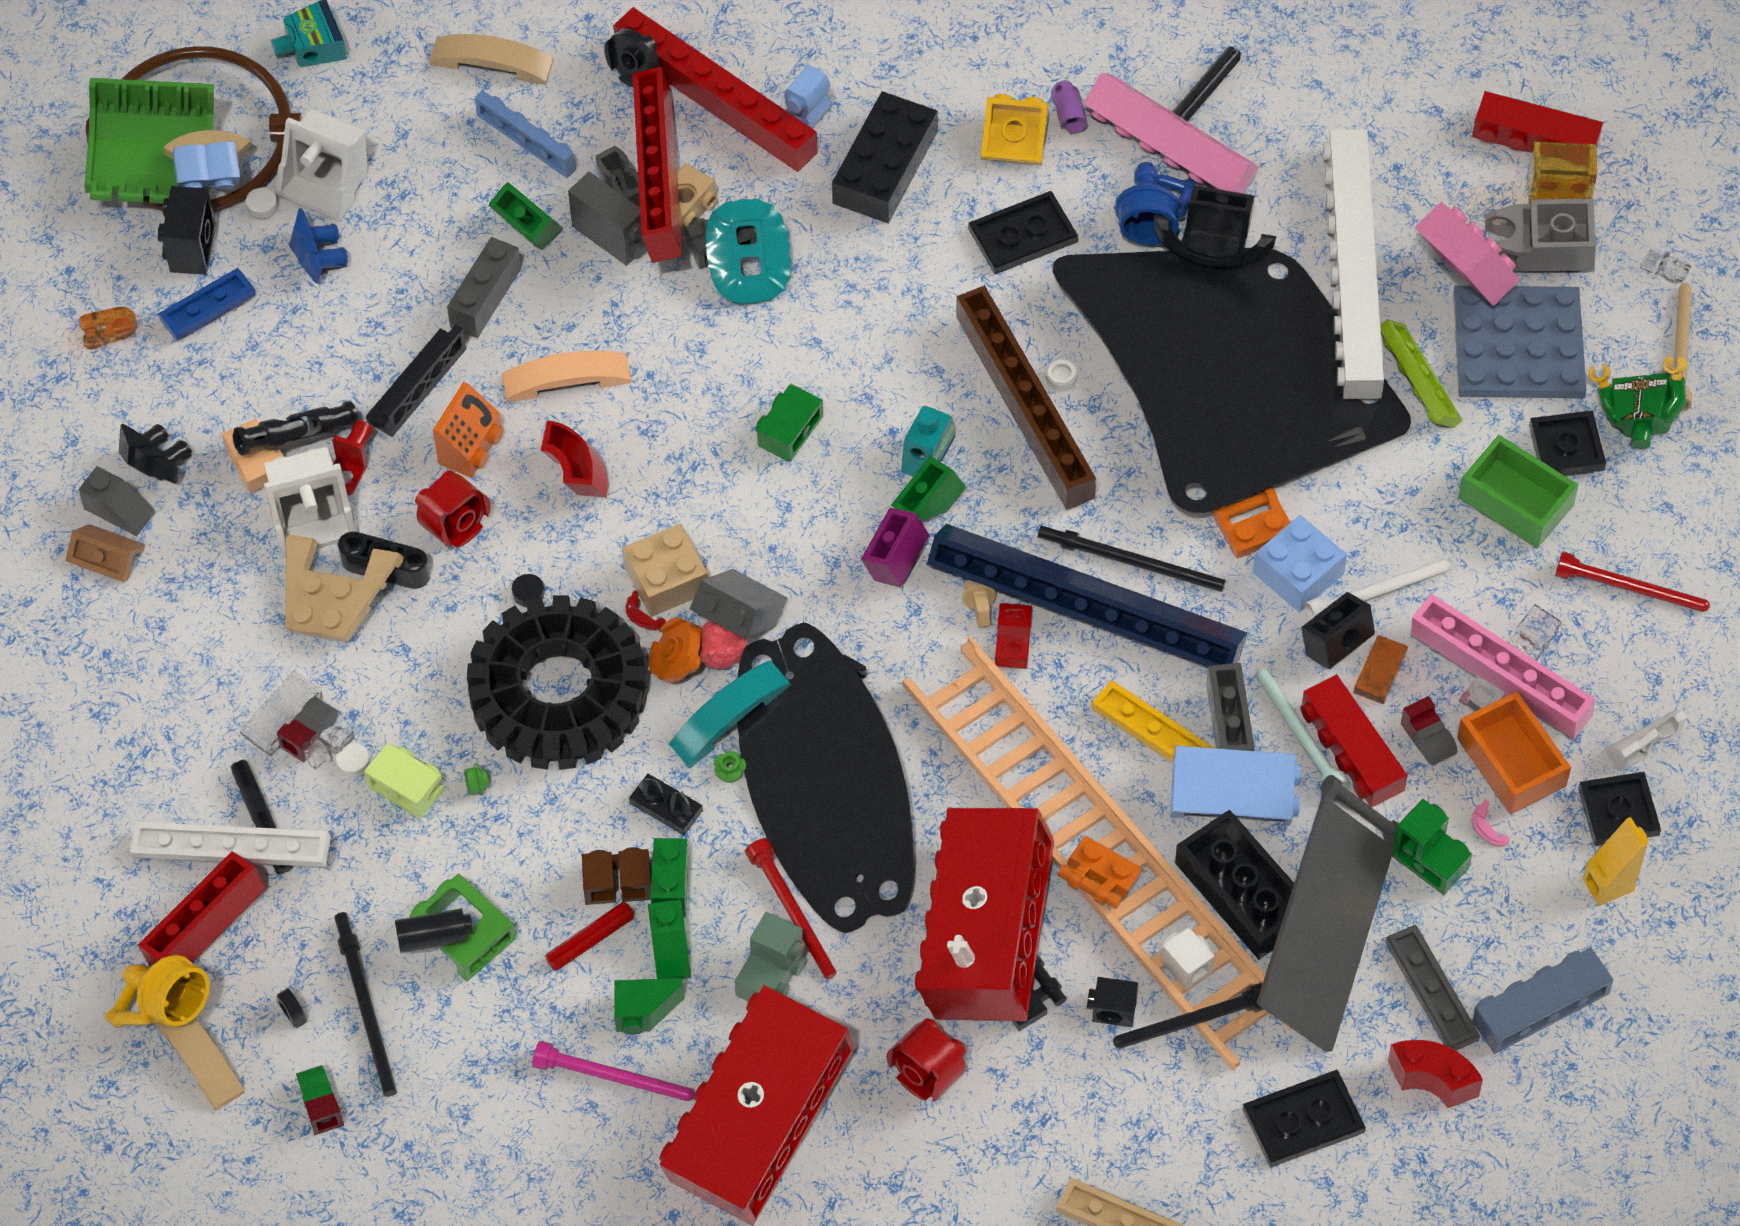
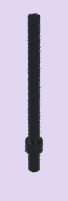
(1070, 540)
(349, 947)

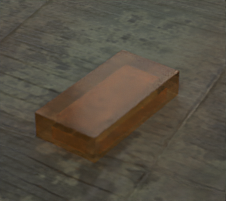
(1380, 669)

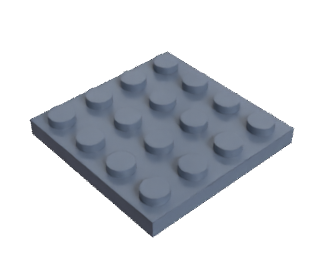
(1521, 344)

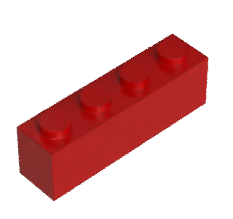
(1523, 123)
(1353, 741)
(205, 911)

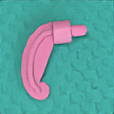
(1483, 828)

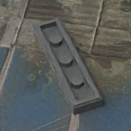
(1432, 988)

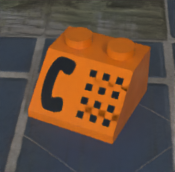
(467, 432)

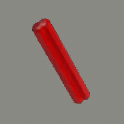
(589, 936)

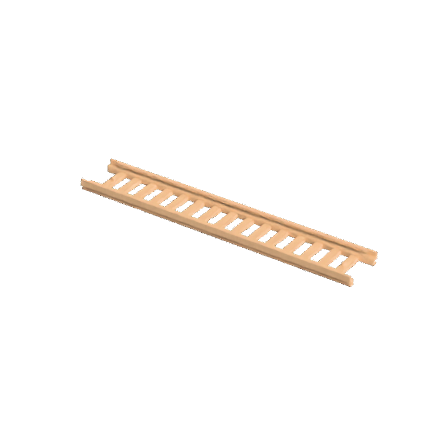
(1103, 808)

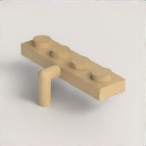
(1100, 1208)

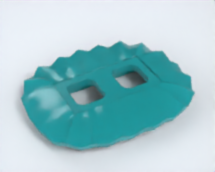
(770, 248)

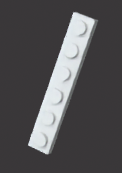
(216, 842)

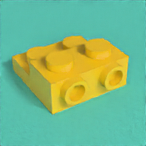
(1014, 129)

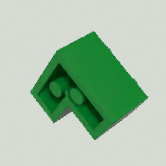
(1428, 850)

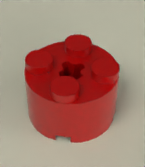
(452, 509)
(927, 1060)

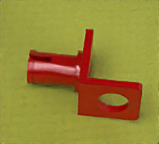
(351, 454)

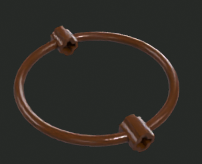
(276, 121)

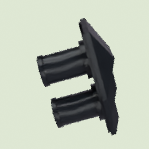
(143, 453)

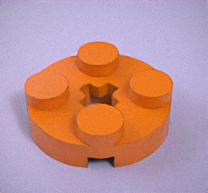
(676, 650)

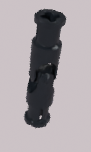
(276, 432)

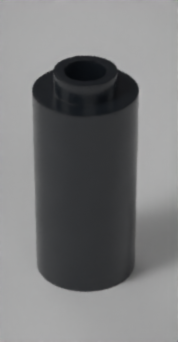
(433, 930)

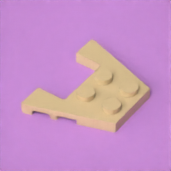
(329, 603)

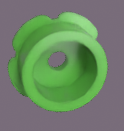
(729, 774)
(476, 780)

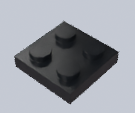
(1568, 442)
(1615, 799)

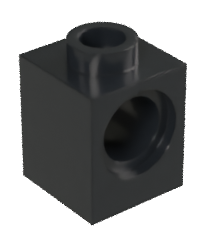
(1113, 1001)

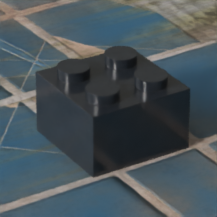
(187, 230)

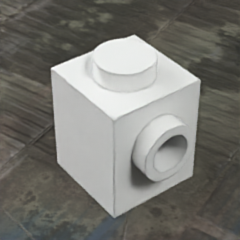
(1187, 957)

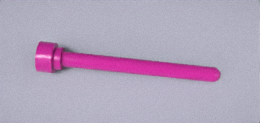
(549, 1057)

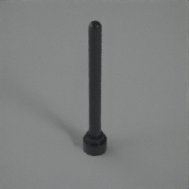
(1246, 1001)

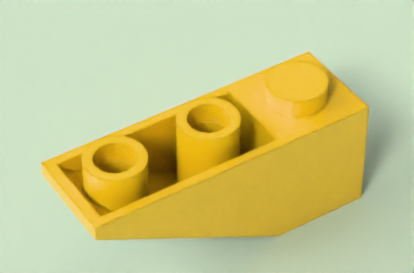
(1616, 864)

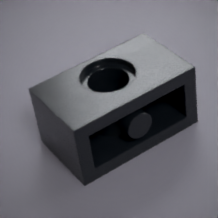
(1338, 630)

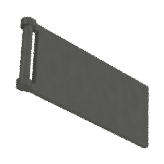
(1328, 917)

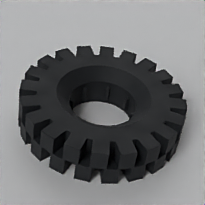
(566, 728)

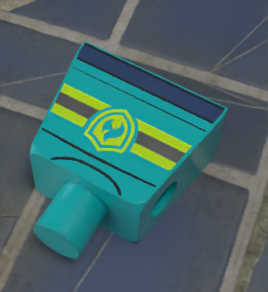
(311, 36)
(929, 433)

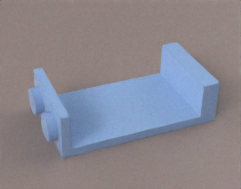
(1238, 780)

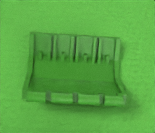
(129, 131)

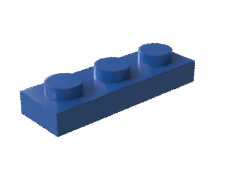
(207, 304)

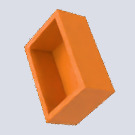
(1513, 752)

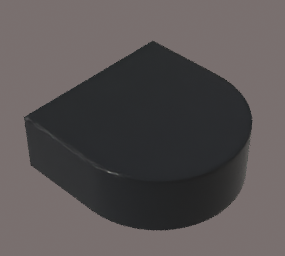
(291, 1008)

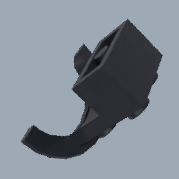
(1215, 230)

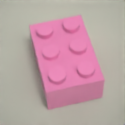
(1468, 253)

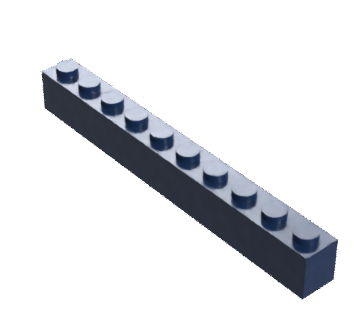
(1085, 597)

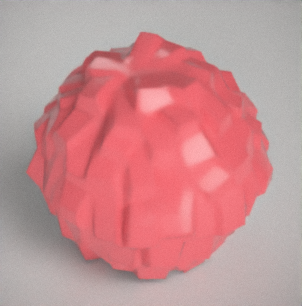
(720, 646)

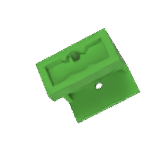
(490, 934)

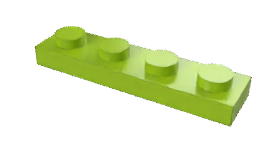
(1416, 367)

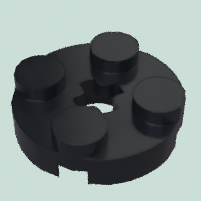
(630, 53)

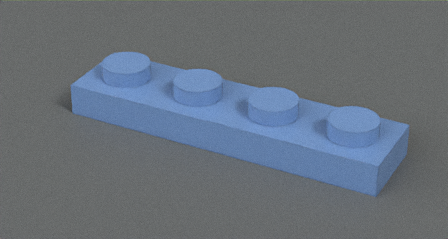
(529, 137)

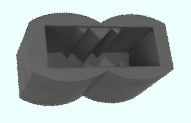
(616, 172)

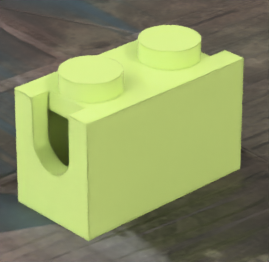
(404, 780)

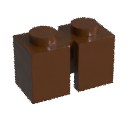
(599, 875)

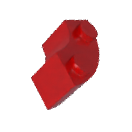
(580, 462)
(1435, 1069)

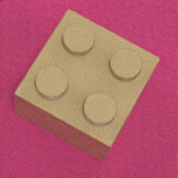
(664, 569)

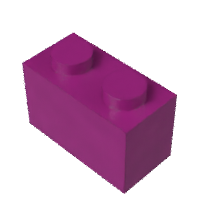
(895, 547)

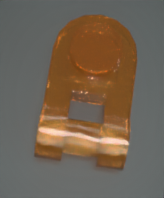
(119, 324)

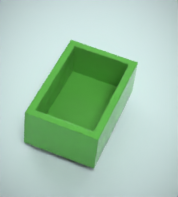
(1518, 491)

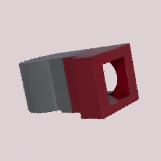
(311, 721)
(1428, 731)

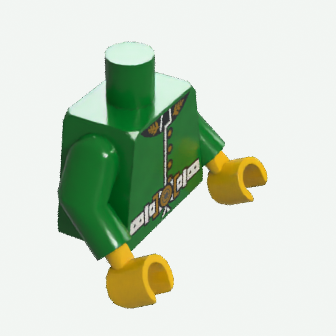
(1645, 402)

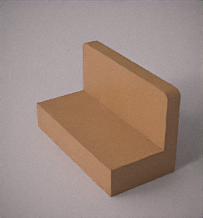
(103, 551)

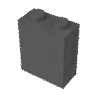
(606, 218)
(738, 603)

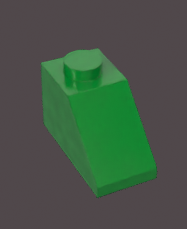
(930, 490)
(669, 940)
(644, 1002)

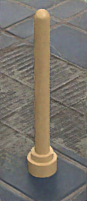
(1682, 333)

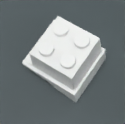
(322, 163)
(308, 498)

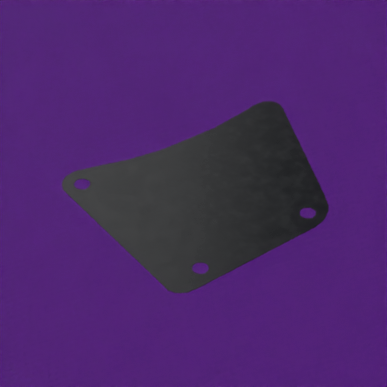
(1227, 368)

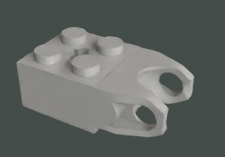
(1547, 234)

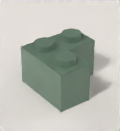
(774, 957)

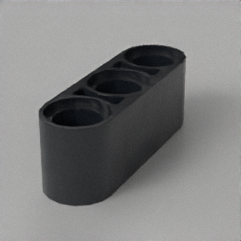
(364, 544)

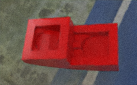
(1013, 635)

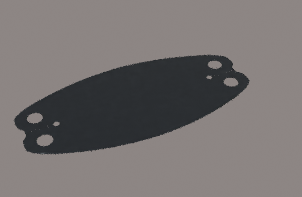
(828, 781)

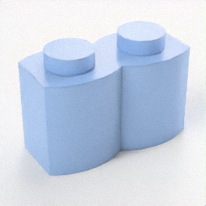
(808, 96)
(206, 165)

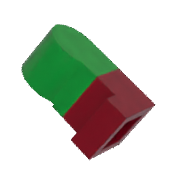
(319, 1100)

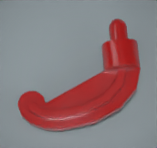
(639, 617)

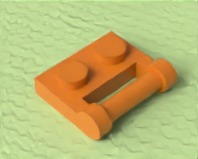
(1254, 532)

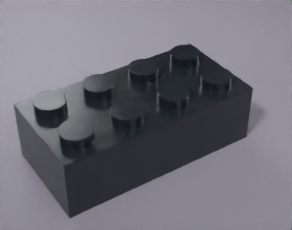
(885, 157)
(1237, 880)

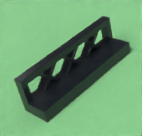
(417, 380)

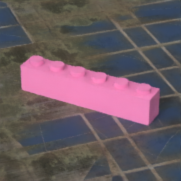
(1169, 134)
(1502, 665)

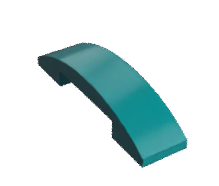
(726, 709)

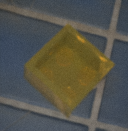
(1562, 171)

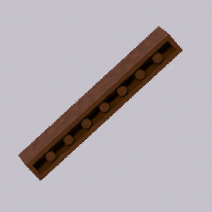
(1025, 397)

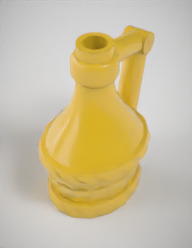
(167, 993)

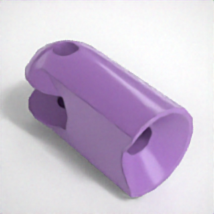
(1069, 106)

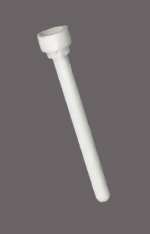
(1317, 605)

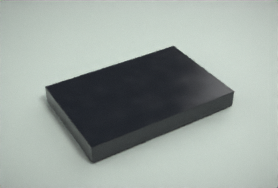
(1023, 232)
(1303, 1118)

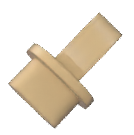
(979, 598)

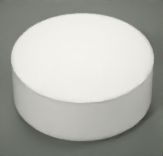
(261, 203)
(1061, 375)
(353, 760)

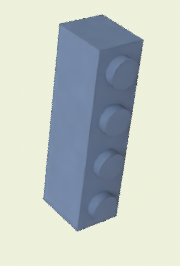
(1542, 999)

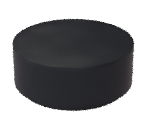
(526, 588)

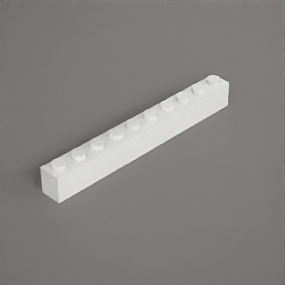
(1354, 265)

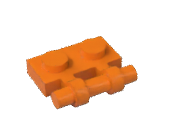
(1104, 867)

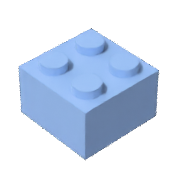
(1299, 563)

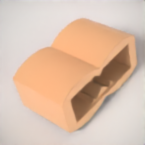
(250, 466)

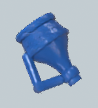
(1148, 198)

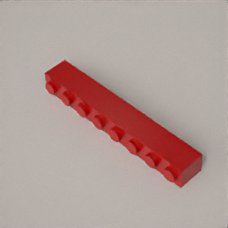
(727, 95)
(656, 165)

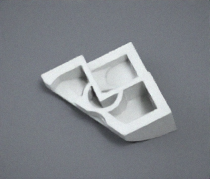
(1639, 744)

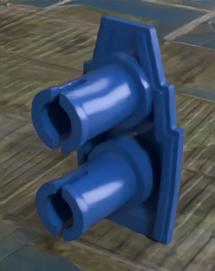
(305, 242)

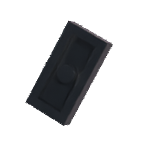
(666, 804)

